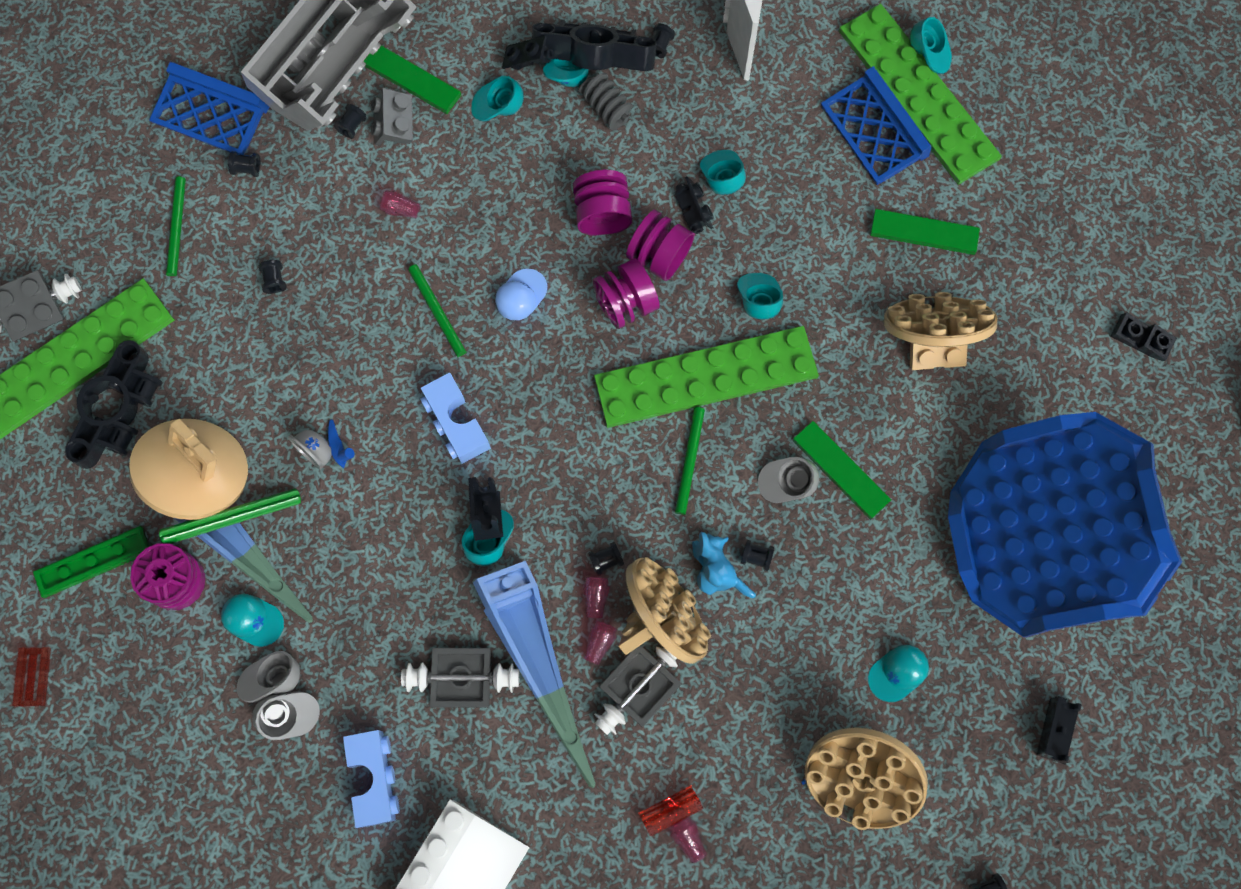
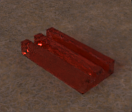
(20, 677)
(670, 811)

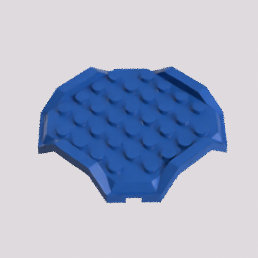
(1062, 525)

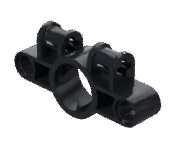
(598, 46)
(114, 433)

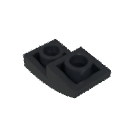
(1147, 339)

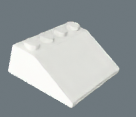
(742, 30)
(464, 854)

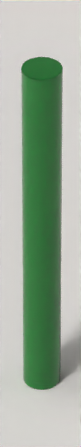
(175, 228)
(437, 311)
(689, 462)

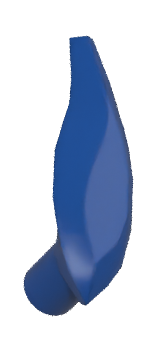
(335, 443)

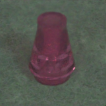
(399, 205)
(595, 596)
(599, 641)
(687, 837)

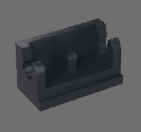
(485, 510)
(1058, 730)

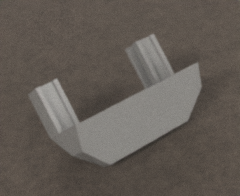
(321, 62)

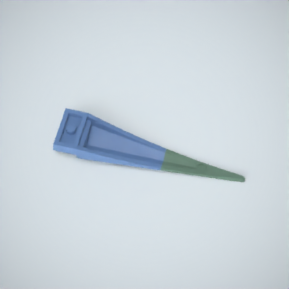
(242, 552)
(518, 618)

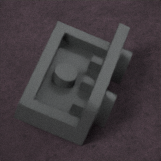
(392, 117)

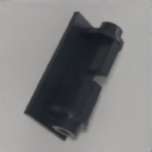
(526, 53)
(700, 214)

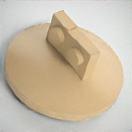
(940, 333)
(188, 469)
(663, 613)
(869, 774)

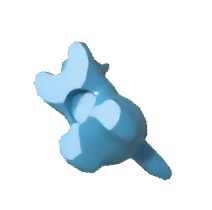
(716, 571)

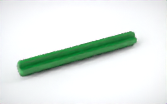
(230, 516)

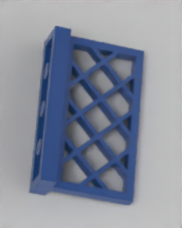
(212, 88)
(897, 119)

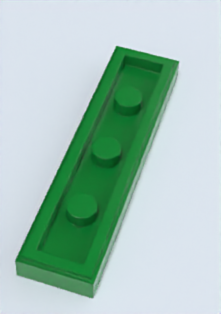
(413, 79)
(925, 231)
(841, 470)
(90, 562)

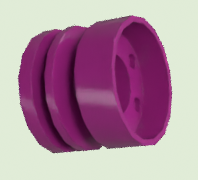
(602, 202)
(655, 243)
(630, 291)
(183, 580)

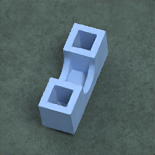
(465, 439)
(377, 804)

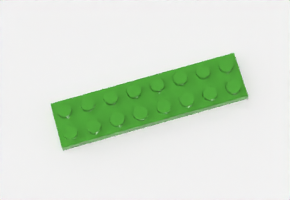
(922, 93)
(78, 354)
(705, 376)

